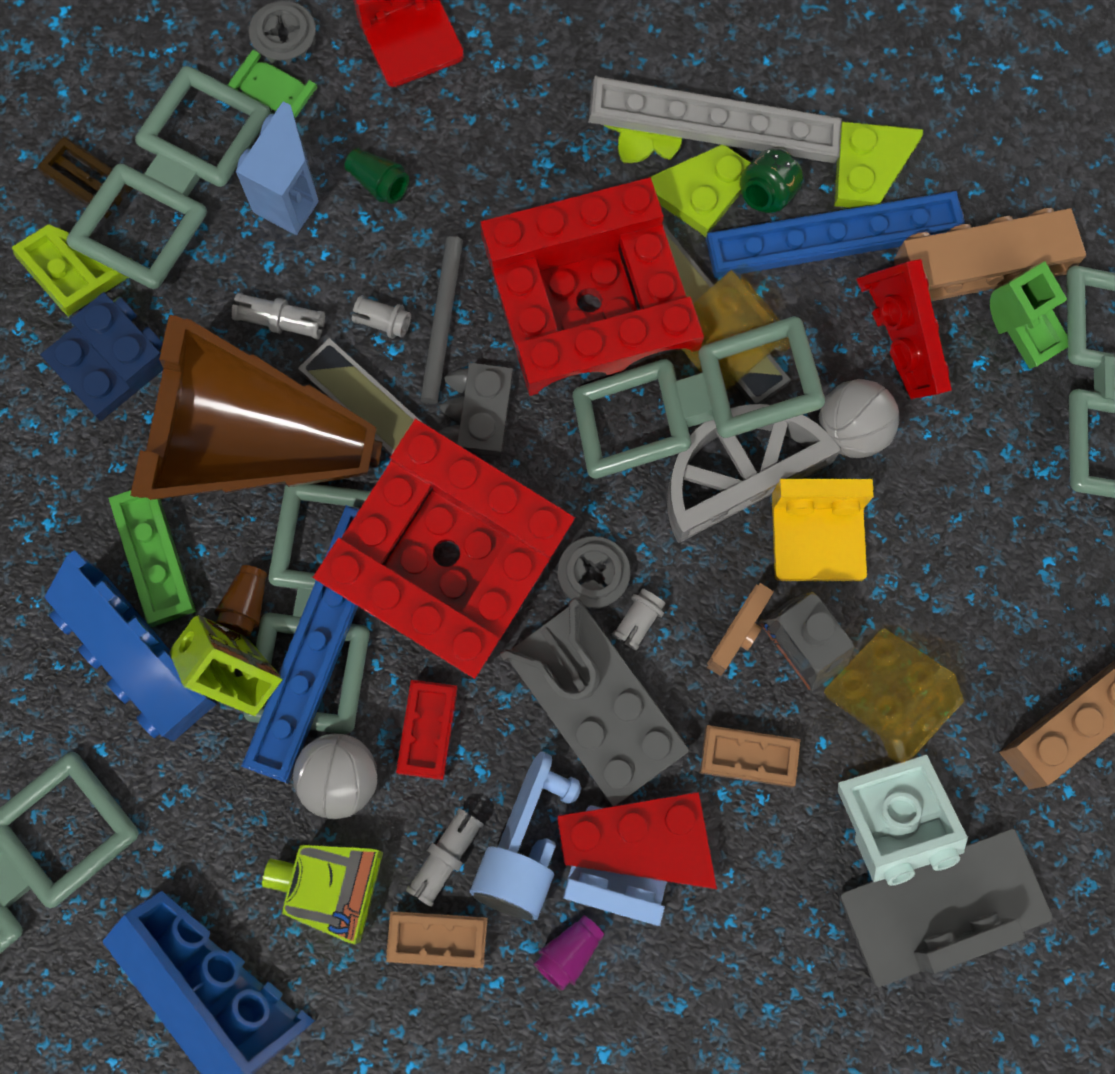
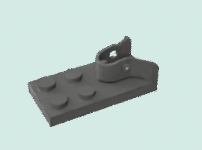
(597, 702)

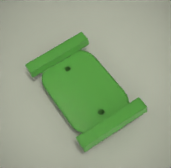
(271, 85)

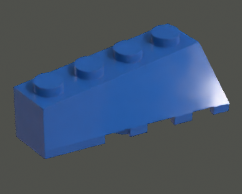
(125, 647)
(201, 992)

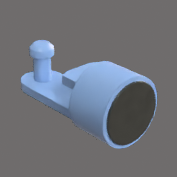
(518, 882)

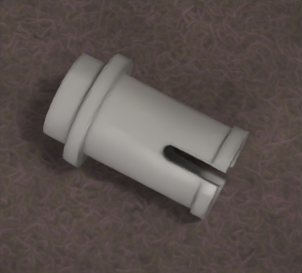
(382, 316)
(639, 618)

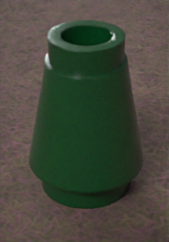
(379, 176)

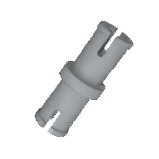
(278, 315)
(444, 857)

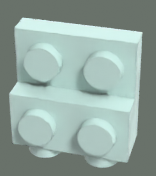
(903, 820)

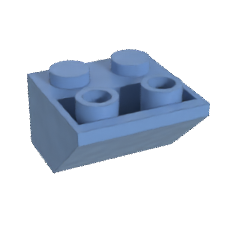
(278, 173)

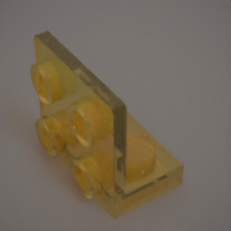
(728, 310)
(896, 694)

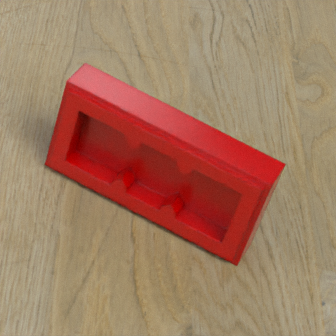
(427, 730)

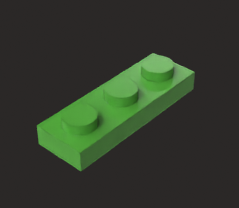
(152, 558)

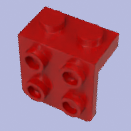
(408, 37)

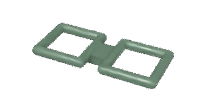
(168, 177)
(1104, 379)
(697, 398)
(281, 576)
(20, 870)

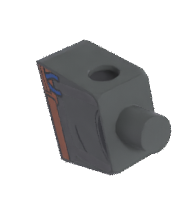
(809, 639)

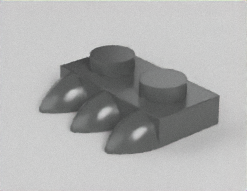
(481, 409)

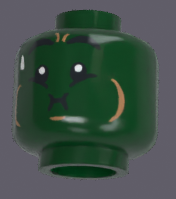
(771, 180)

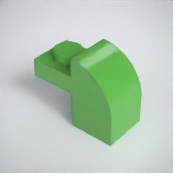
(1026, 313)

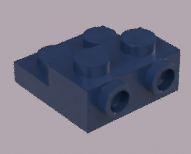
(105, 355)

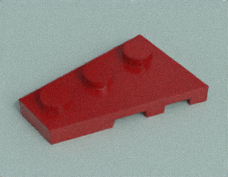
(908, 315)
(642, 839)

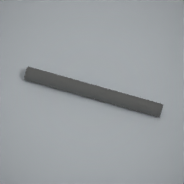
(441, 320)

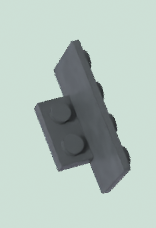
(947, 913)

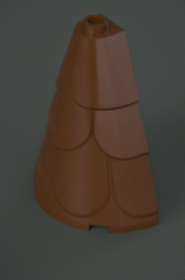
(242, 424)

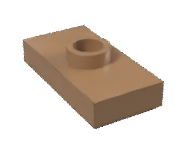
(741, 631)
(750, 756)
(436, 939)

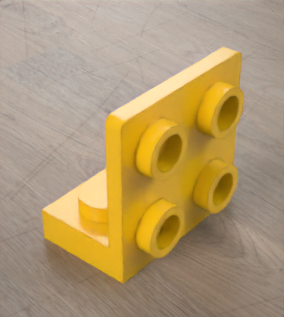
(820, 529)

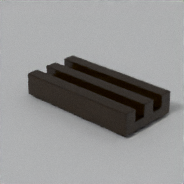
(55, 157)

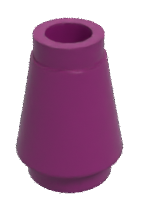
(569, 953)

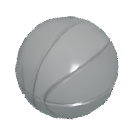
(860, 417)
(335, 776)

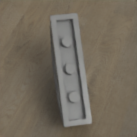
(739, 494)

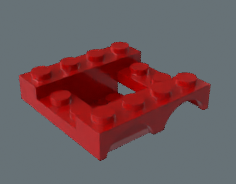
(570, 250)
(494, 520)

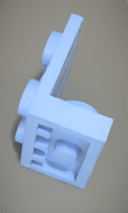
(617, 893)

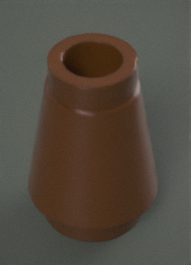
(243, 601)

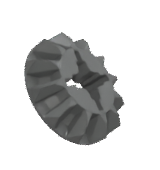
(265, 31)
(596, 552)

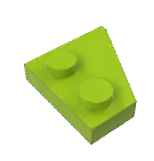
(871, 161)
(701, 187)
(62, 271)

